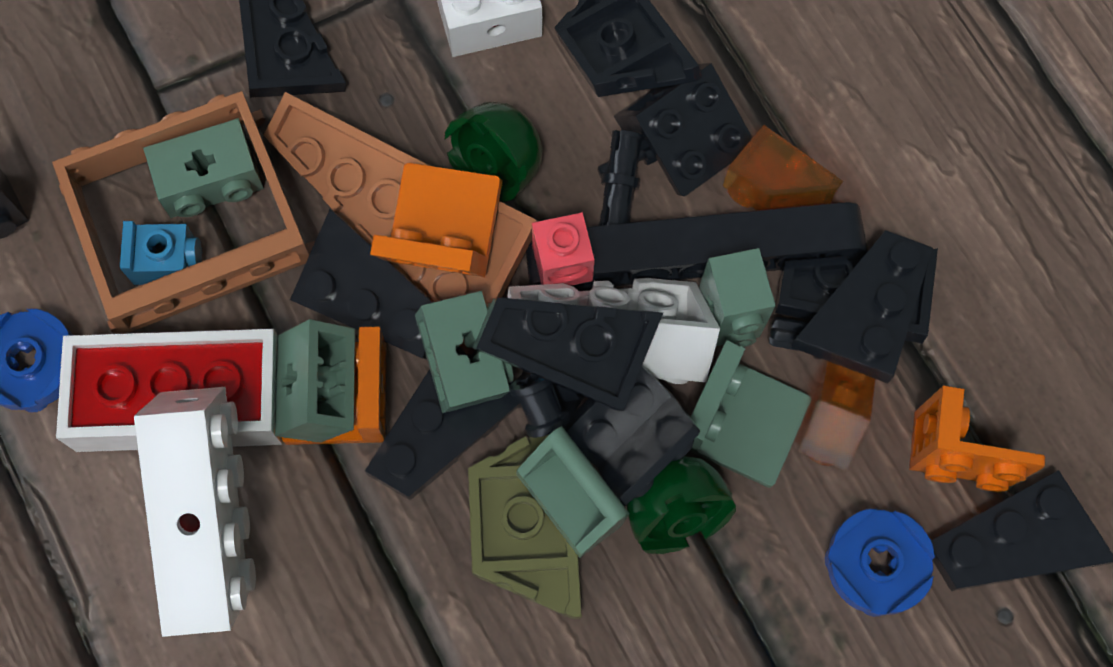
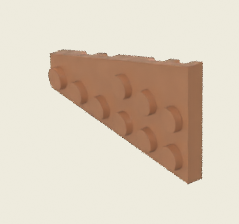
(362, 184)

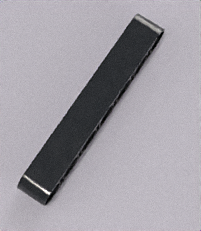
(683, 245)

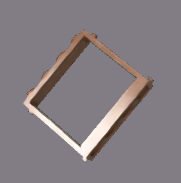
(197, 282)

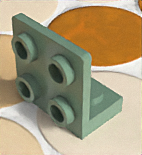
(747, 419)

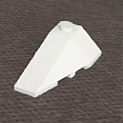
(686, 332)

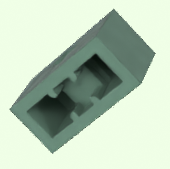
(180, 163)
(738, 296)
(456, 378)
(315, 381)

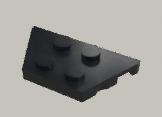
(625, 47)

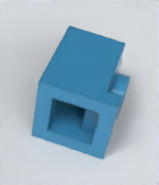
(139, 254)

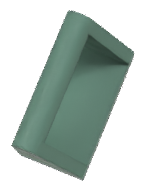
(572, 492)

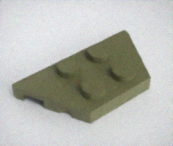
(514, 537)

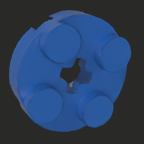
(38, 385)
(910, 562)

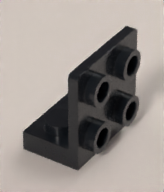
(689, 129)
(634, 443)

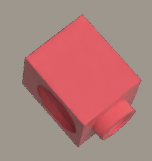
(563, 250)

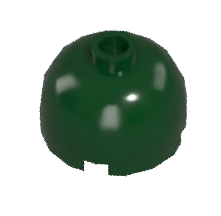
(497, 143)
(682, 501)

